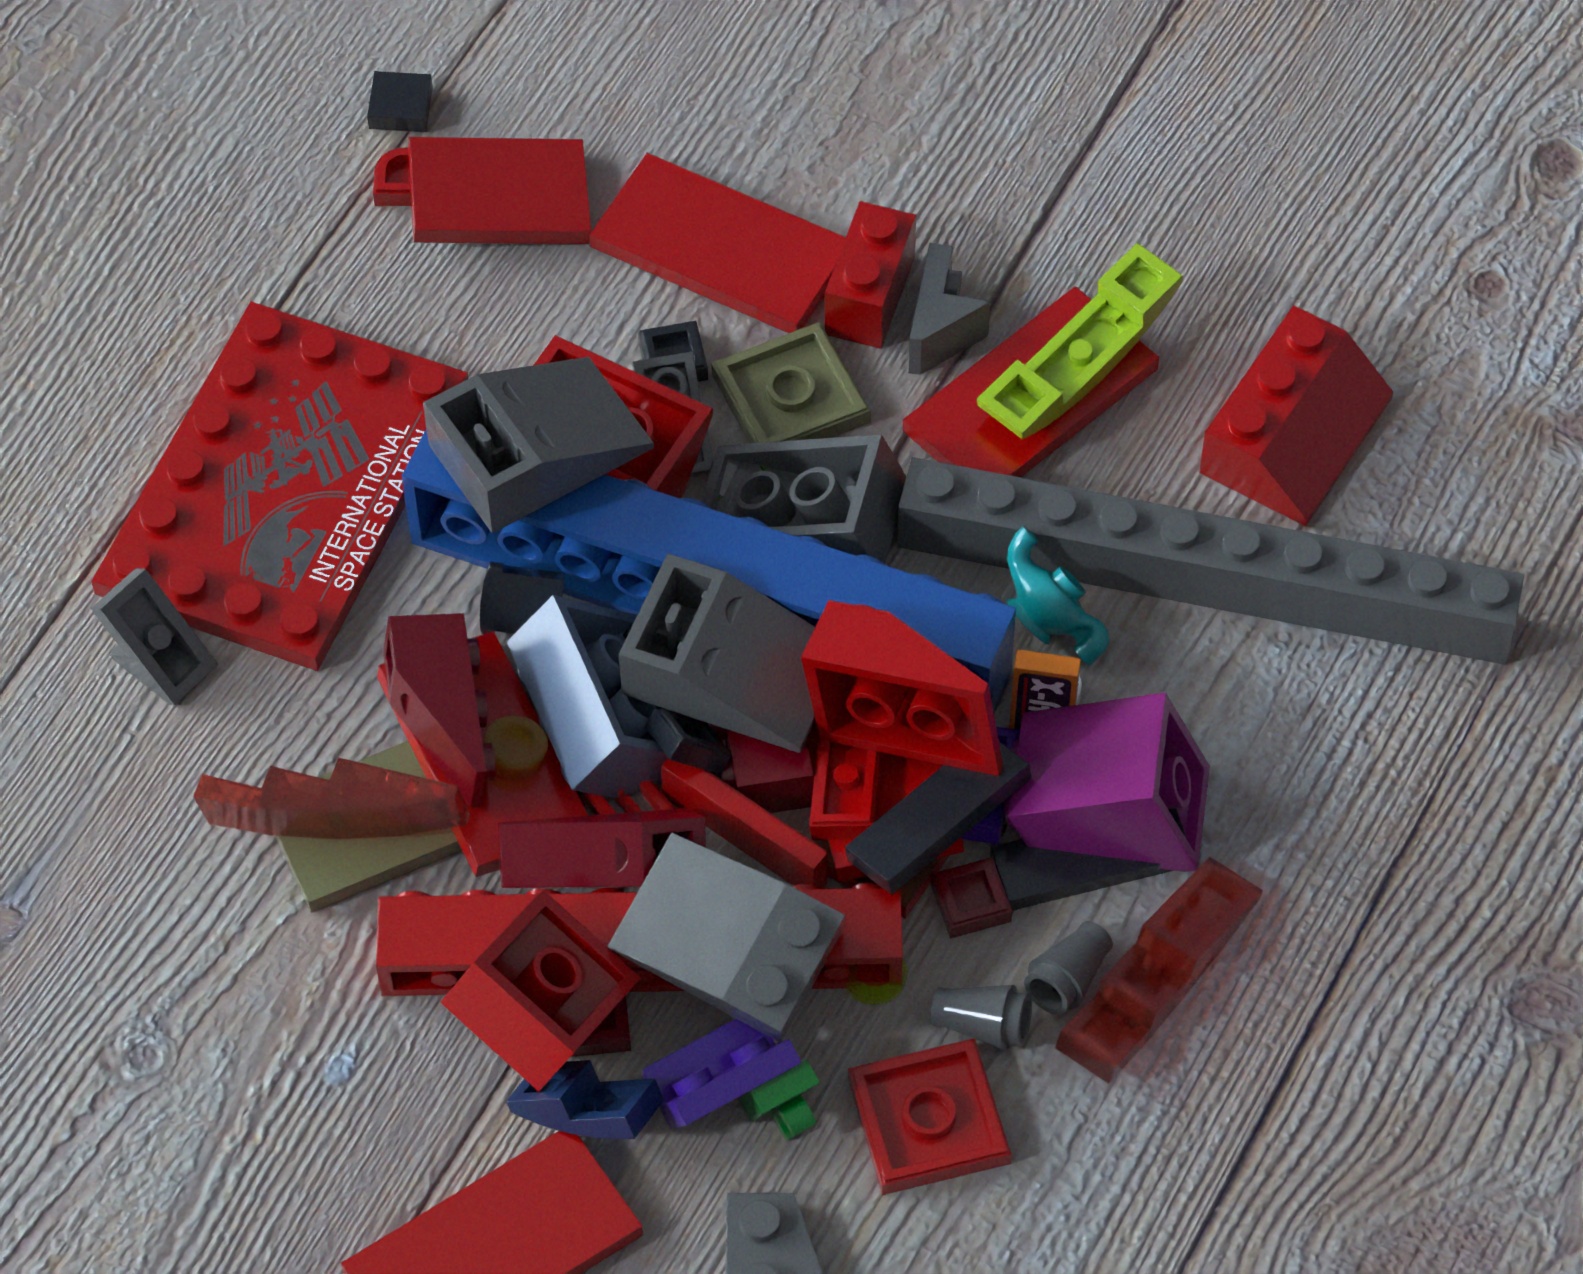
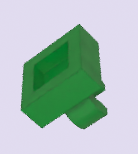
(784, 1100)

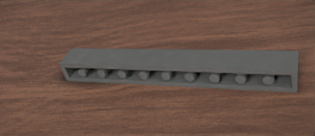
(1214, 560)

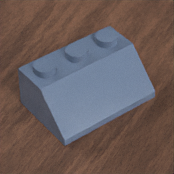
(574, 678)

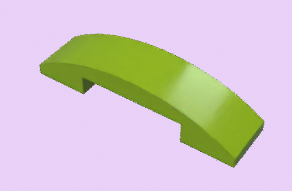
(1086, 347)

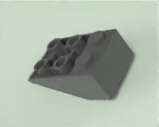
(531, 435)
(720, 655)

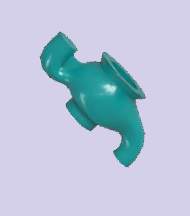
(1050, 601)

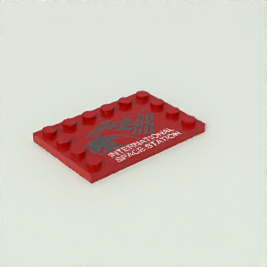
(280, 484)

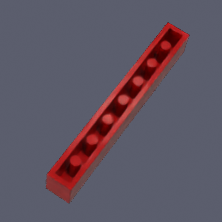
(434, 940)

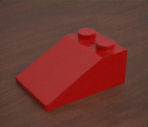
(897, 692)

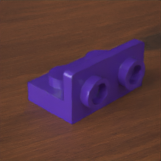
(717, 1070)

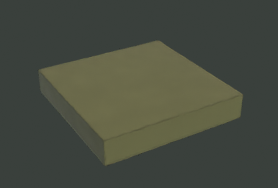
(791, 389)

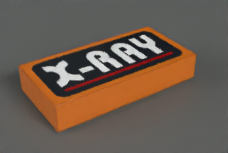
(1042, 683)

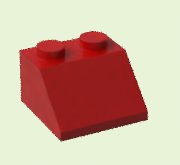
(540, 990)

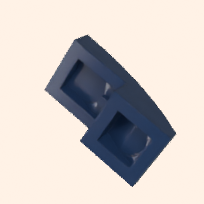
(584, 1106)

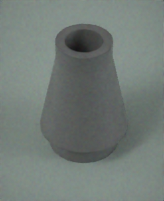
(1066, 970)
(985, 1013)

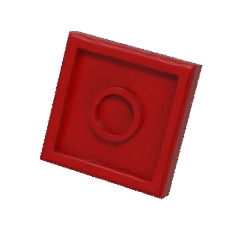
(929, 1116)

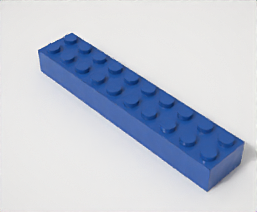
(619, 531)

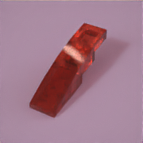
(351, 805)
(1158, 969)

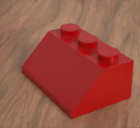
(668, 417)
(1295, 417)

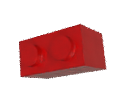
(870, 274)

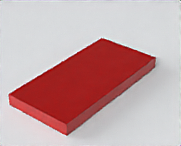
(719, 243)
(965, 435)
(503, 800)
(529, 1216)

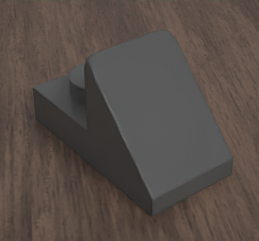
(942, 318)
(153, 637)

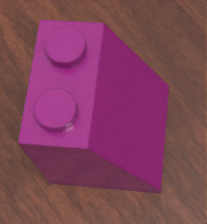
(1108, 781)

